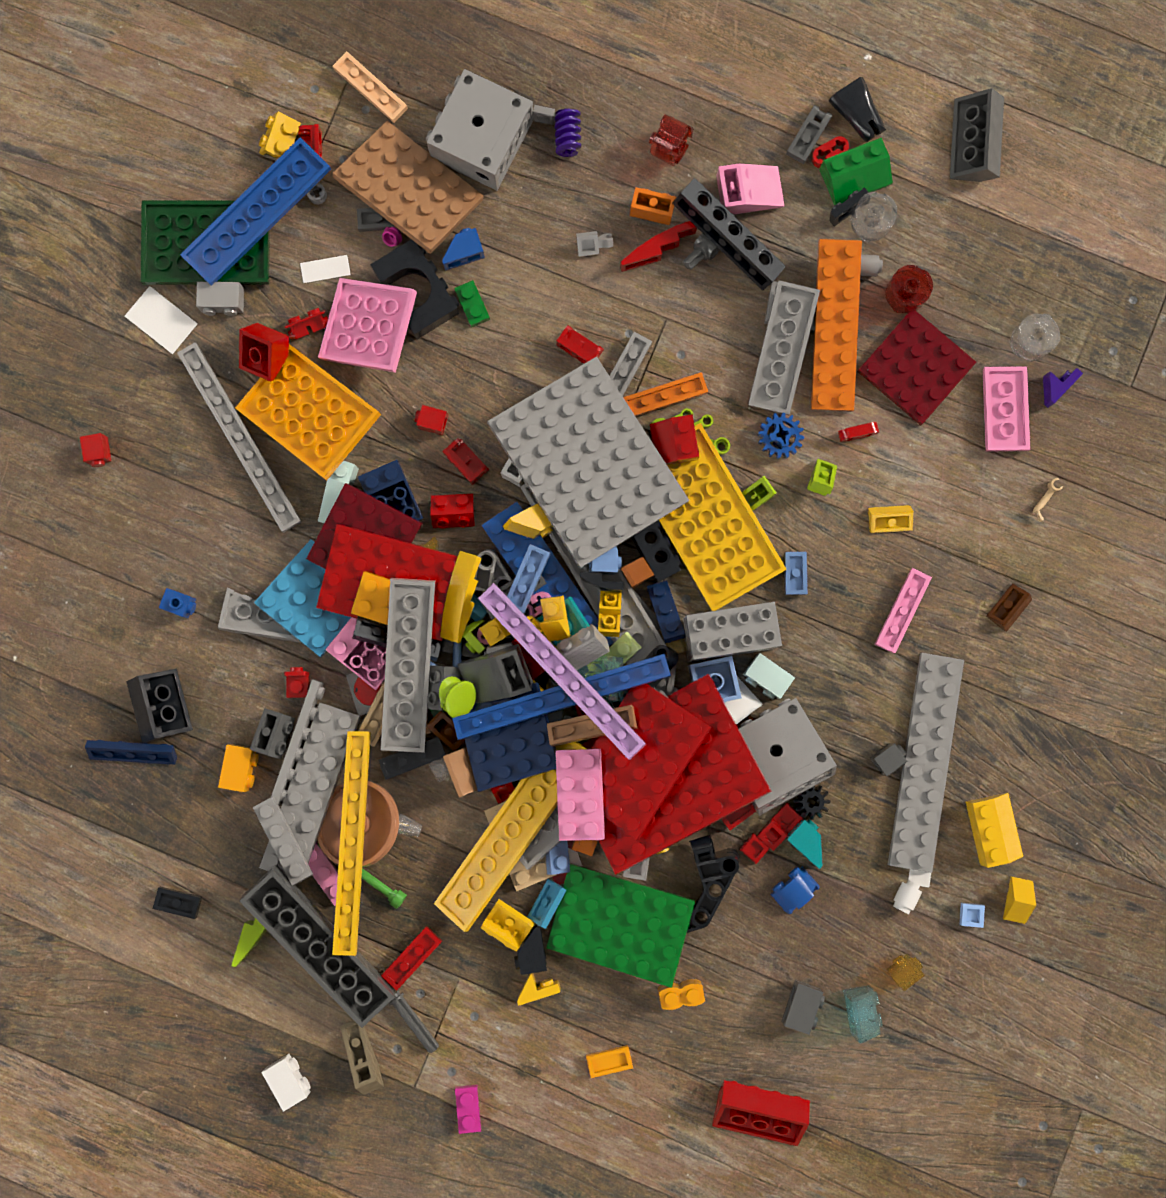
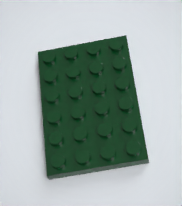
(172, 226)

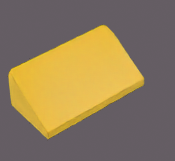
(890, 519)

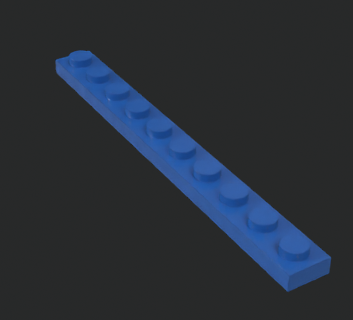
(557, 699)

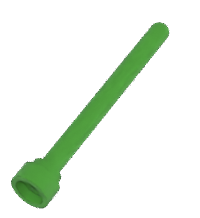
(395, 897)

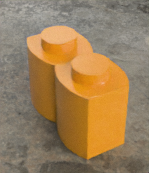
(686, 993)

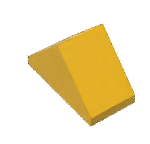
(1019, 900)

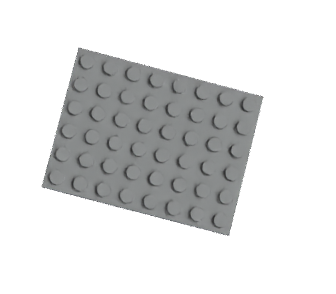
(588, 462)

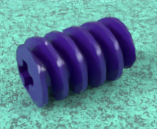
(567, 132)

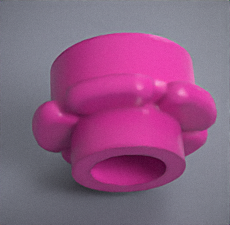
(391, 236)

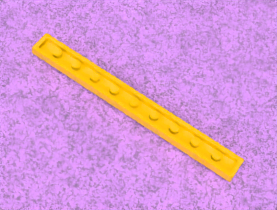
(351, 843)

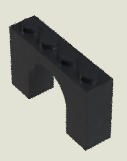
(411, 260)

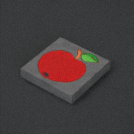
(362, 693)

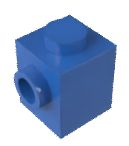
(178, 603)

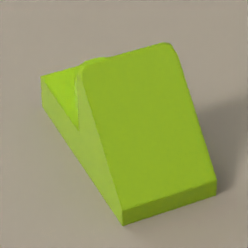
(822, 477)

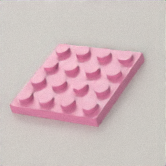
(367, 324)

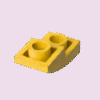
(609, 613)

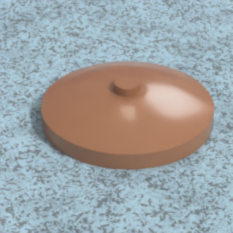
(380, 825)

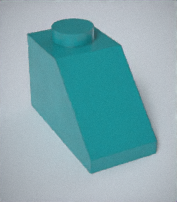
(807, 841)

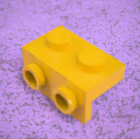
(279, 135)
(507, 925)

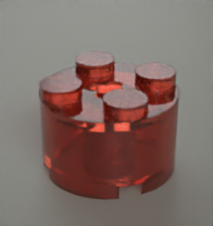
(670, 140)
(906, 279)

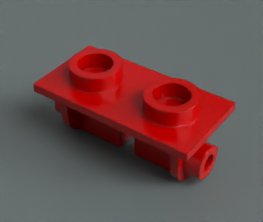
(299, 326)

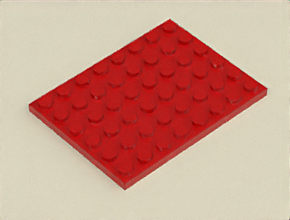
(712, 786)

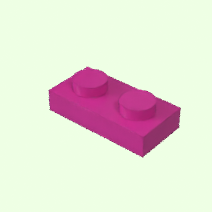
(468, 1109)

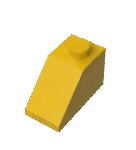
(530, 523)

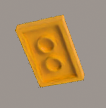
(373, 598)

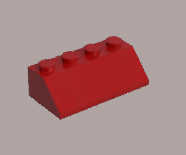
(761, 1113)

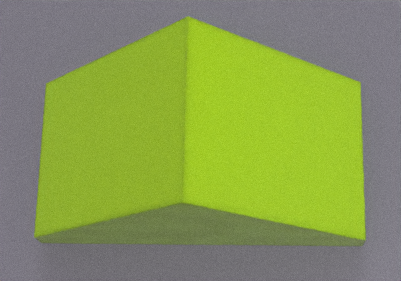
(759, 493)

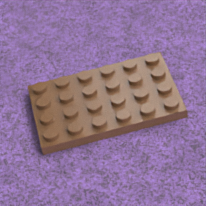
(408, 187)

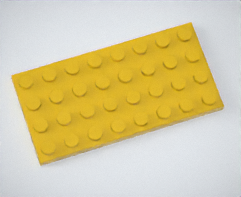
(718, 530)

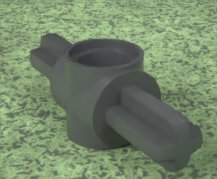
(703, 249)

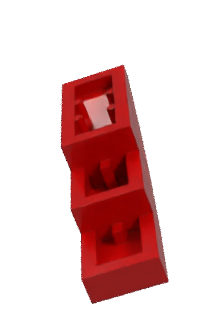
(652, 249)

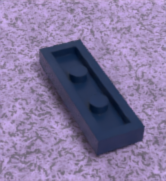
(666, 612)

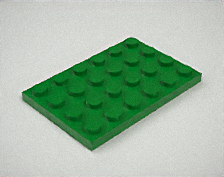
(621, 925)

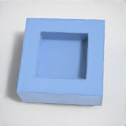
(972, 915)

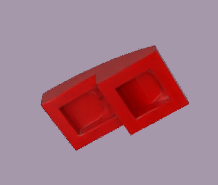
(779, 826)

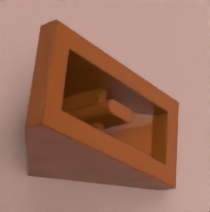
(637, 572)

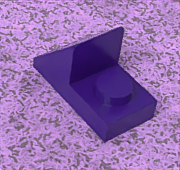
(1055, 387)

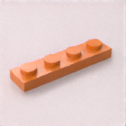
(667, 394)

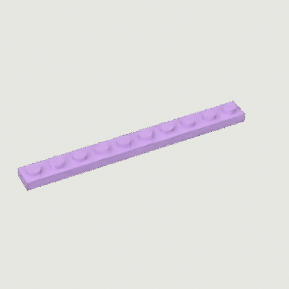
(562, 671)

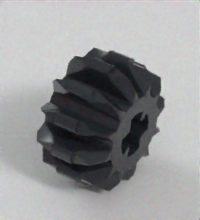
(812, 809)

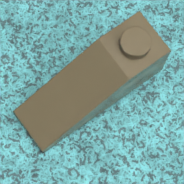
(361, 1058)

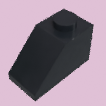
(531, 953)

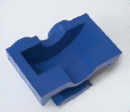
(795, 891)

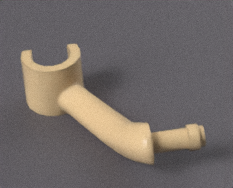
(1051, 489)

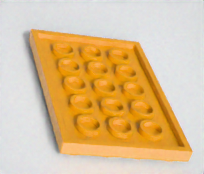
(309, 413)

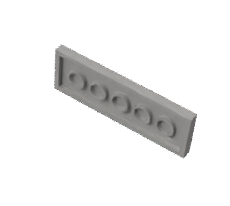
(783, 347)

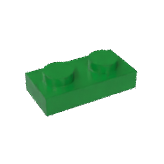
(472, 303)

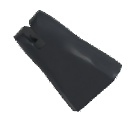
(858, 109)

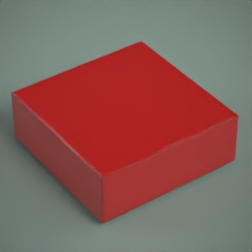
(754, 848)

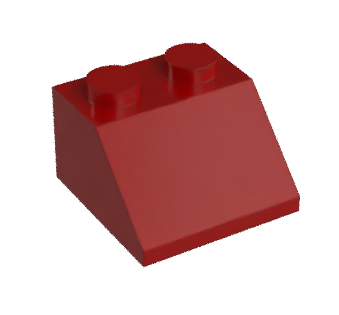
(262, 350)
(675, 439)

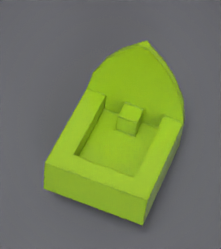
(473, 643)

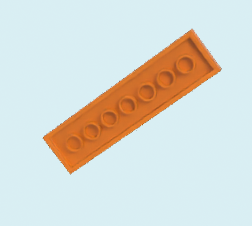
(836, 325)

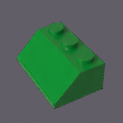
(857, 168)

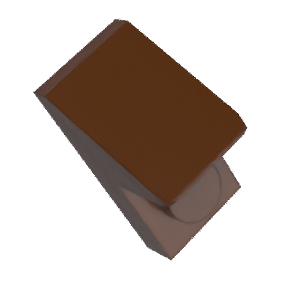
(444, 728)

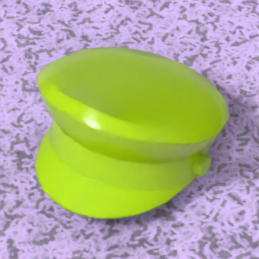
(457, 696)

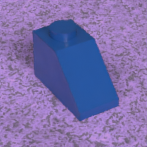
(463, 249)

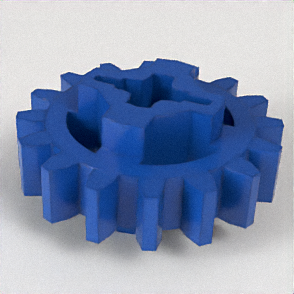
(772, 438)

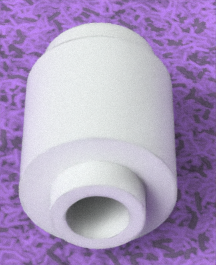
(907, 896)

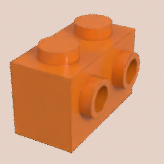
(652, 206)

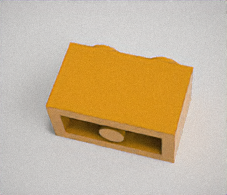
(238, 768)

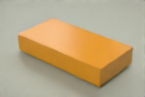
(609, 1061)

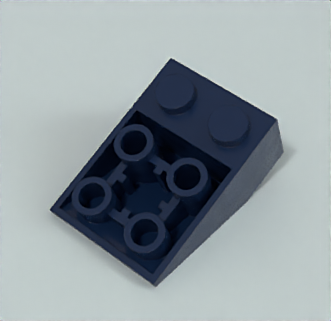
(391, 487)

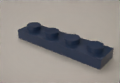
(131, 752)

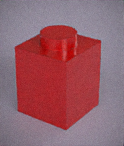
(431, 419)
(95, 449)

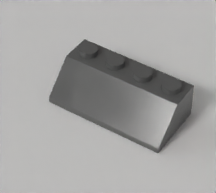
(977, 136)

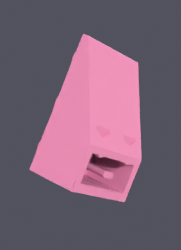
(749, 188)
(360, 657)

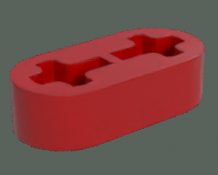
(827, 148)
(858, 432)

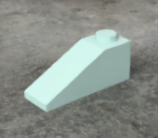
(343, 474)

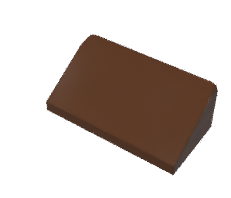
(1009, 607)

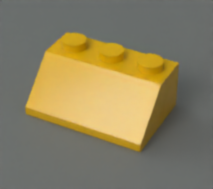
(994, 830)

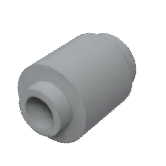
(870, 265)

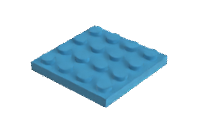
(293, 603)

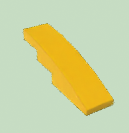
(459, 595)

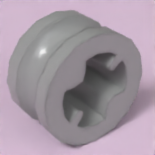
(323, 195)

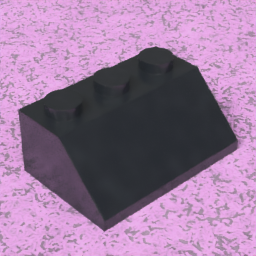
(159, 705)

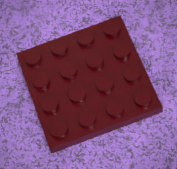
(916, 367)
(365, 513)

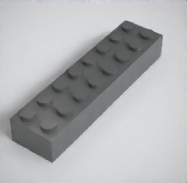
(309, 939)

